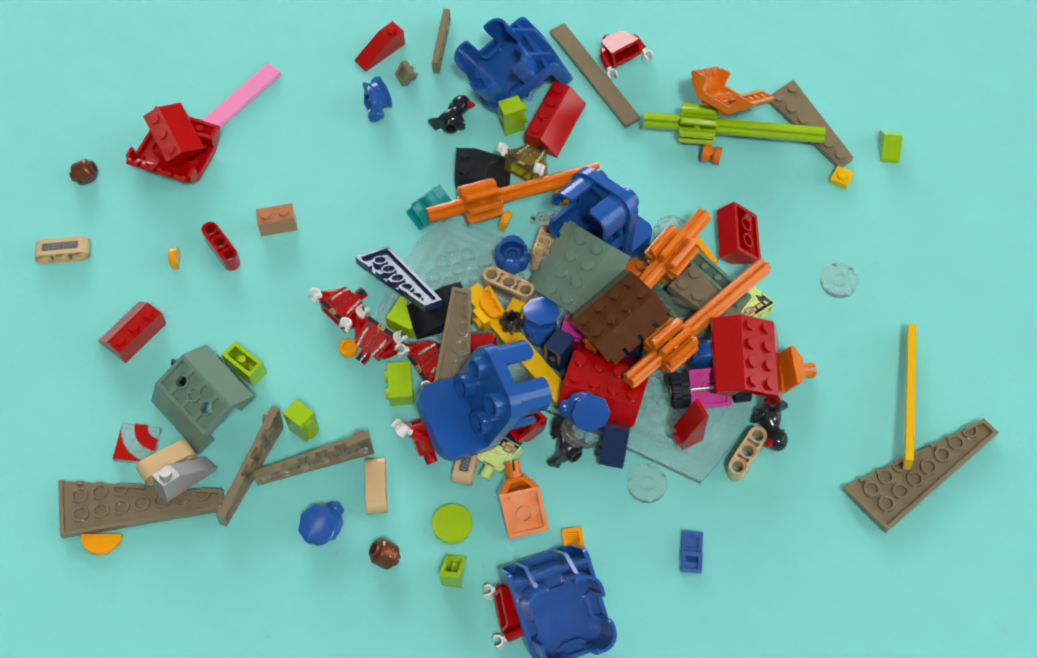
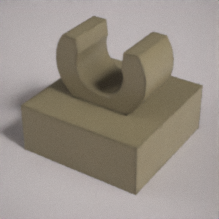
(405, 73)

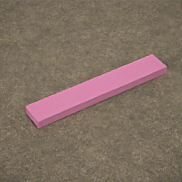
(243, 95)

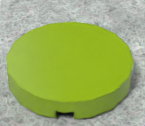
(452, 523)

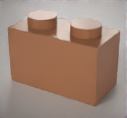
(276, 219)

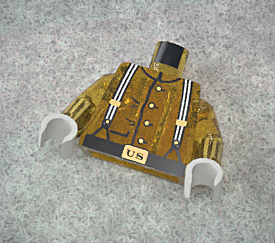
(524, 161)

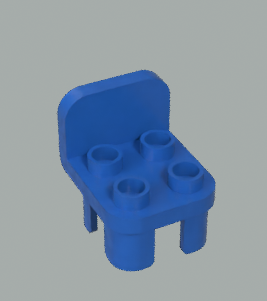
(511, 62)
(602, 210)
(482, 402)
(559, 603)

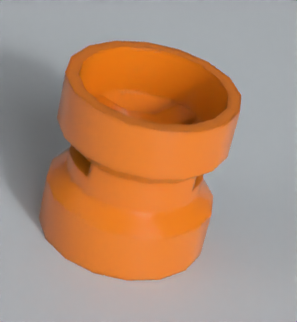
(711, 154)

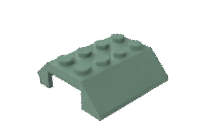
(577, 267)
(714, 275)

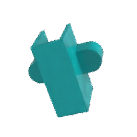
(433, 197)

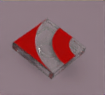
(136, 442)

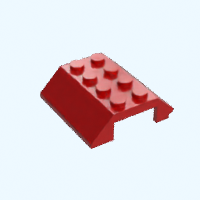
(151, 158)
(746, 357)
(593, 374)

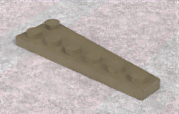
(798, 110)
(696, 290)
(456, 337)
(261, 447)
(342, 451)

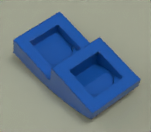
(691, 552)

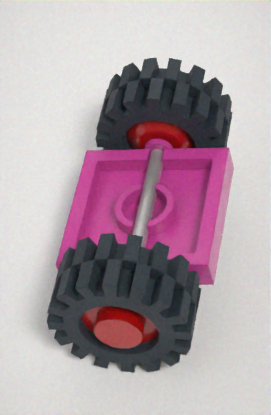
(699, 387)

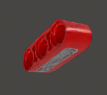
(224, 252)

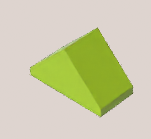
(890, 146)
(399, 318)
(453, 570)

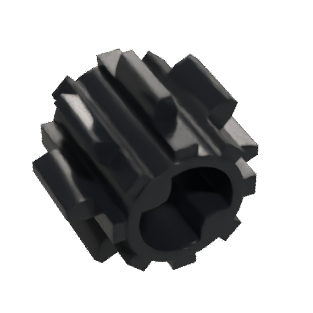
(511, 317)

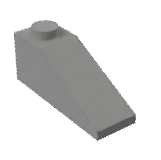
(180, 476)

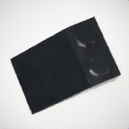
(478, 165)
(432, 322)

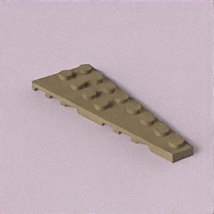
(895, 491)
(107, 507)

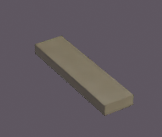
(441, 41)

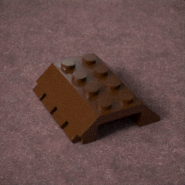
(619, 316)

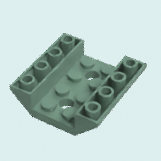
(206, 382)

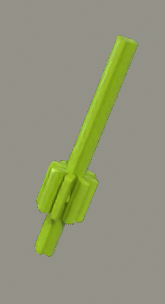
(700, 124)

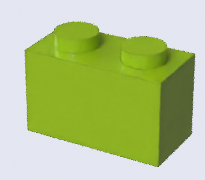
(512, 115)
(244, 363)
(399, 383)
(301, 421)

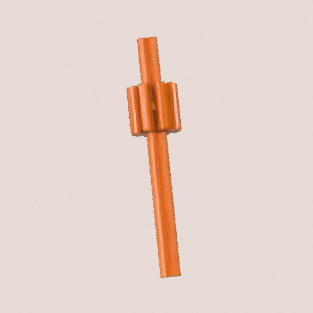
(485, 200)
(670, 253)
(676, 341)

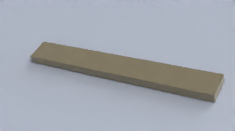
(595, 75)

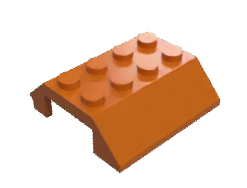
(711, 89)

